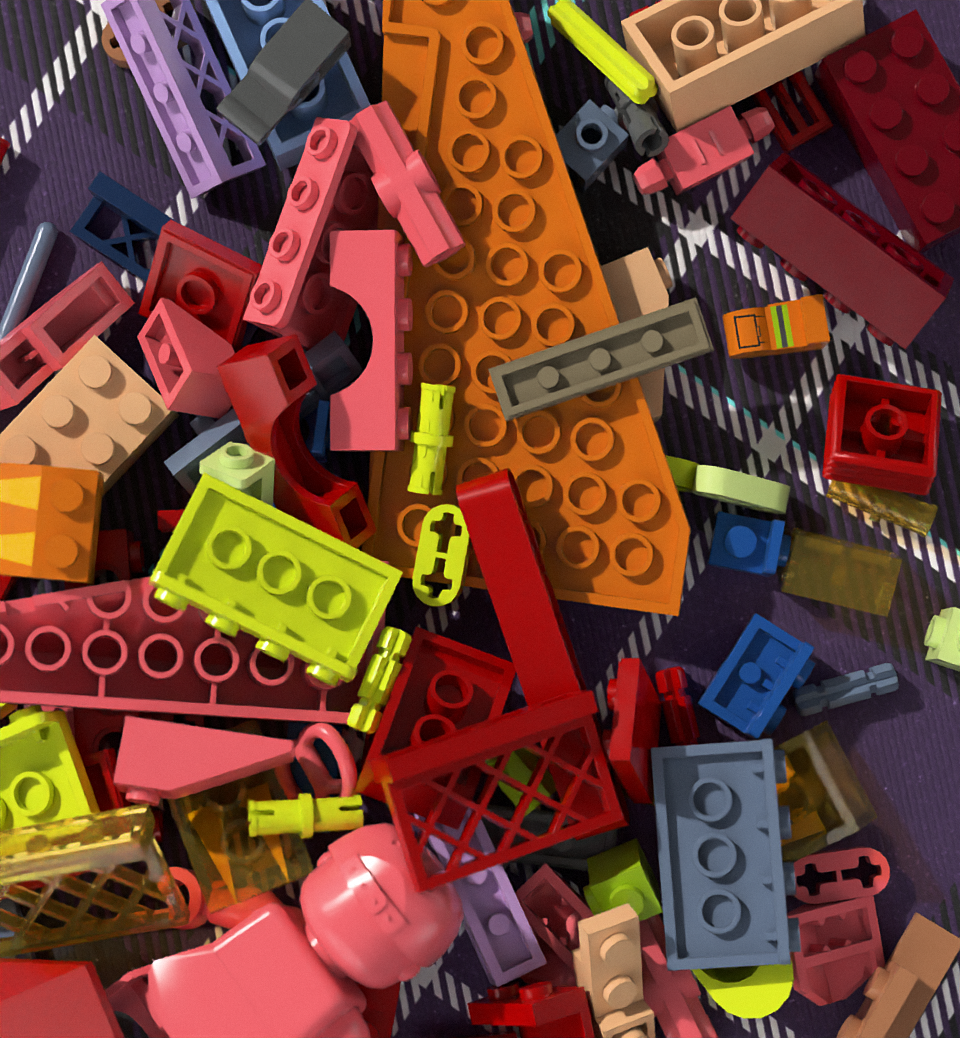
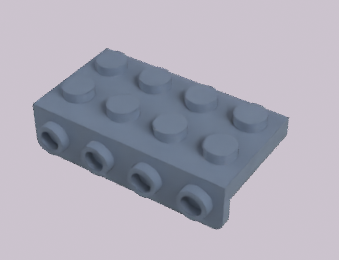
(723, 855)

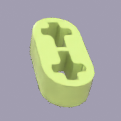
(741, 489)

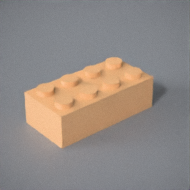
(730, 49)
(89, 417)

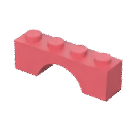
(372, 409)

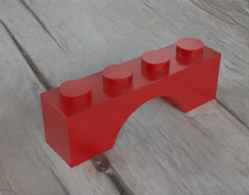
(267, 391)

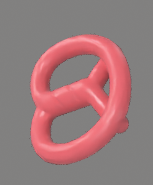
(314, 766)

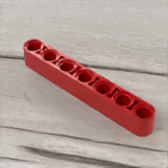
(530, 619)

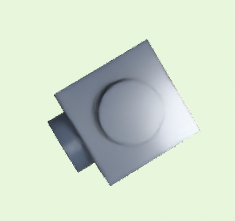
(591, 143)

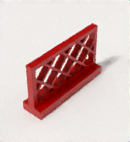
(482, 742)

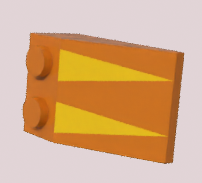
(49, 522)

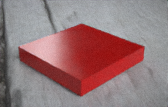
(202, 280)

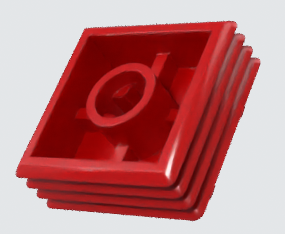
(882, 434)

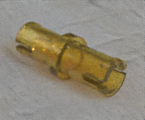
(885, 505)

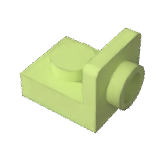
(242, 469)

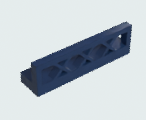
(132, 210)

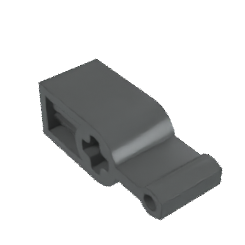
(285, 71)

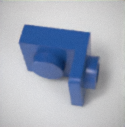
(748, 544)

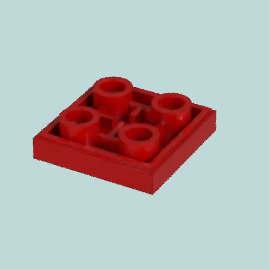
(633, 729)

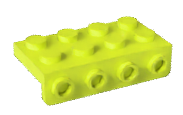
(274, 580)
(41, 771)

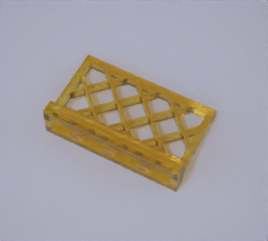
(80, 844)

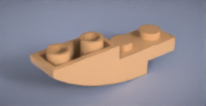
(612, 974)

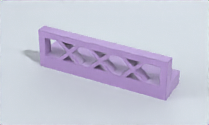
(175, 87)
(491, 911)

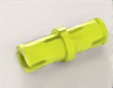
(431, 438)
(305, 815)

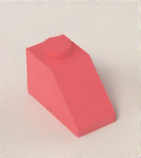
(185, 361)

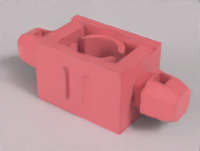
(704, 150)

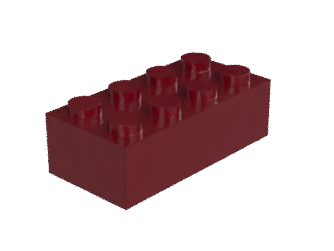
(903, 123)
(842, 251)

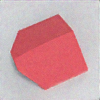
(553, 915)
(837, 948)

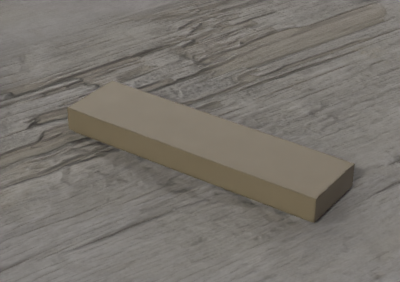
(601, 359)

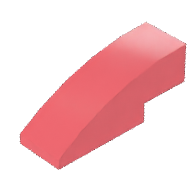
(58, 332)

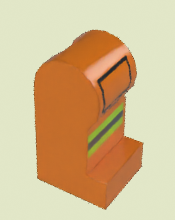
(777, 328)

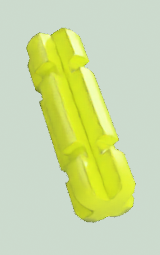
(379, 680)

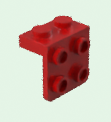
(536, 1010)

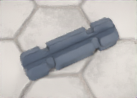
(845, 689)

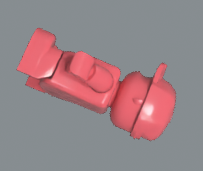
(295, 967)

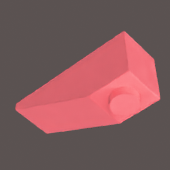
(182, 759)

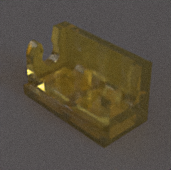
(840, 572)

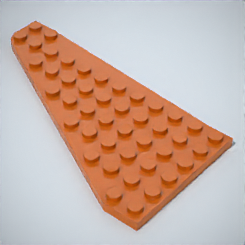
(517, 287)

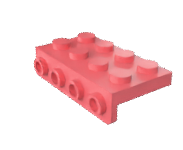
(326, 195)

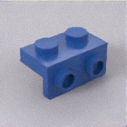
(757, 678)

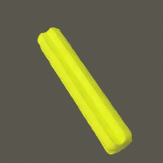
(603, 51)

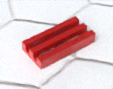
(804, 133)

